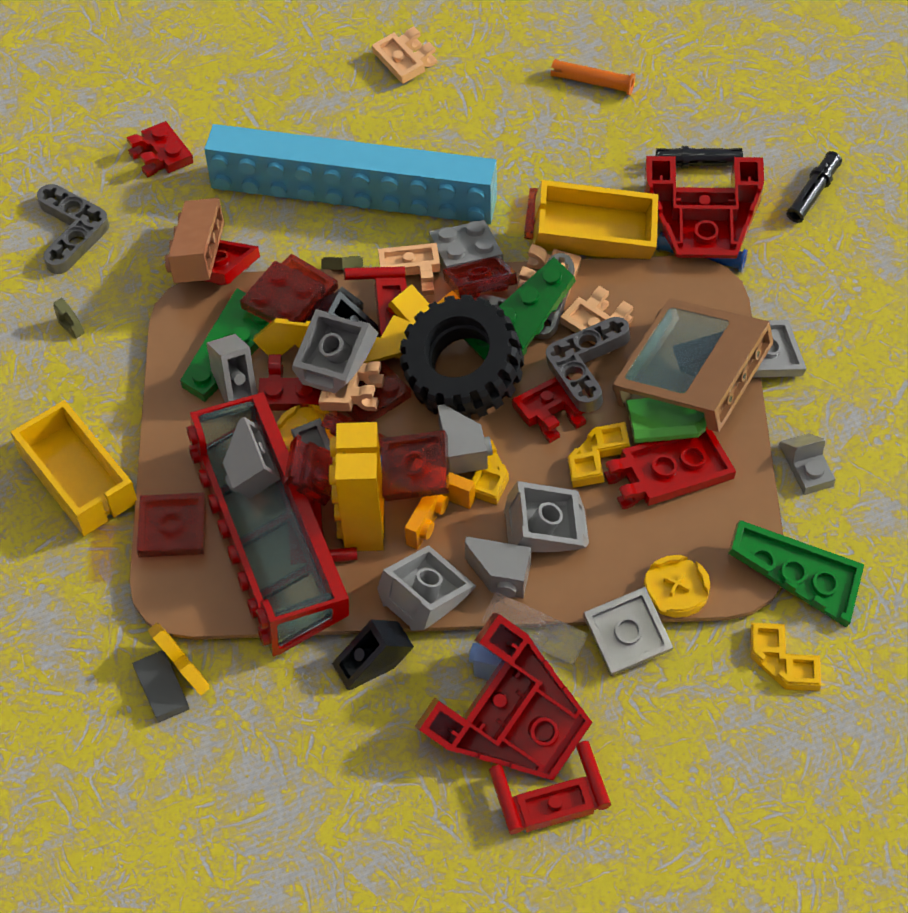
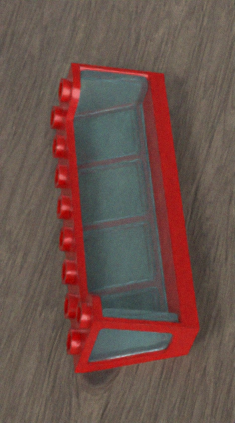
(270, 535)

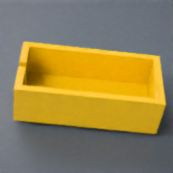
(595, 220)
(74, 467)
(357, 485)

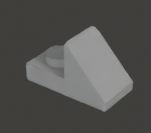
(808, 463)

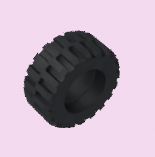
(455, 321)

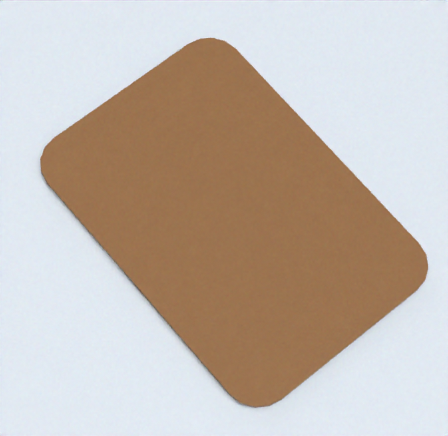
(202, 595)

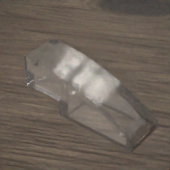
(545, 631)

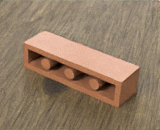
(195, 241)

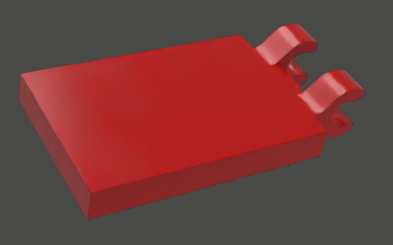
(669, 469)

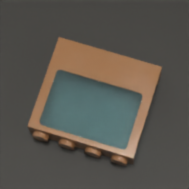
(696, 360)

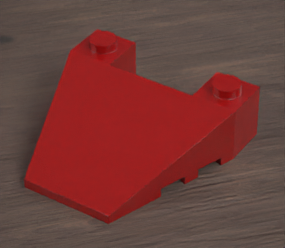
(705, 219)
(520, 715)

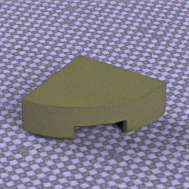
(340, 263)
(67, 318)

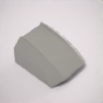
(332, 351)
(545, 518)
(423, 588)

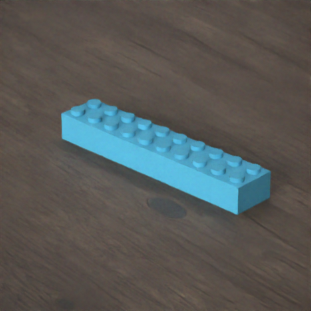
(352, 173)

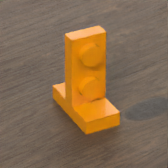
(422, 520)

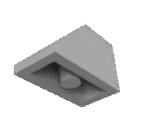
(232, 367)
(466, 441)
(249, 460)
(499, 565)

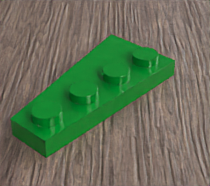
(532, 304)
(233, 320)
(806, 571)

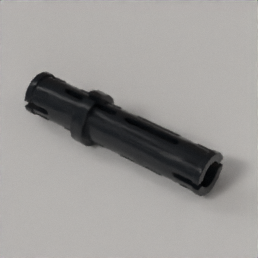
(701, 157)
(819, 179)

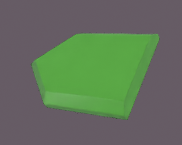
(663, 421)

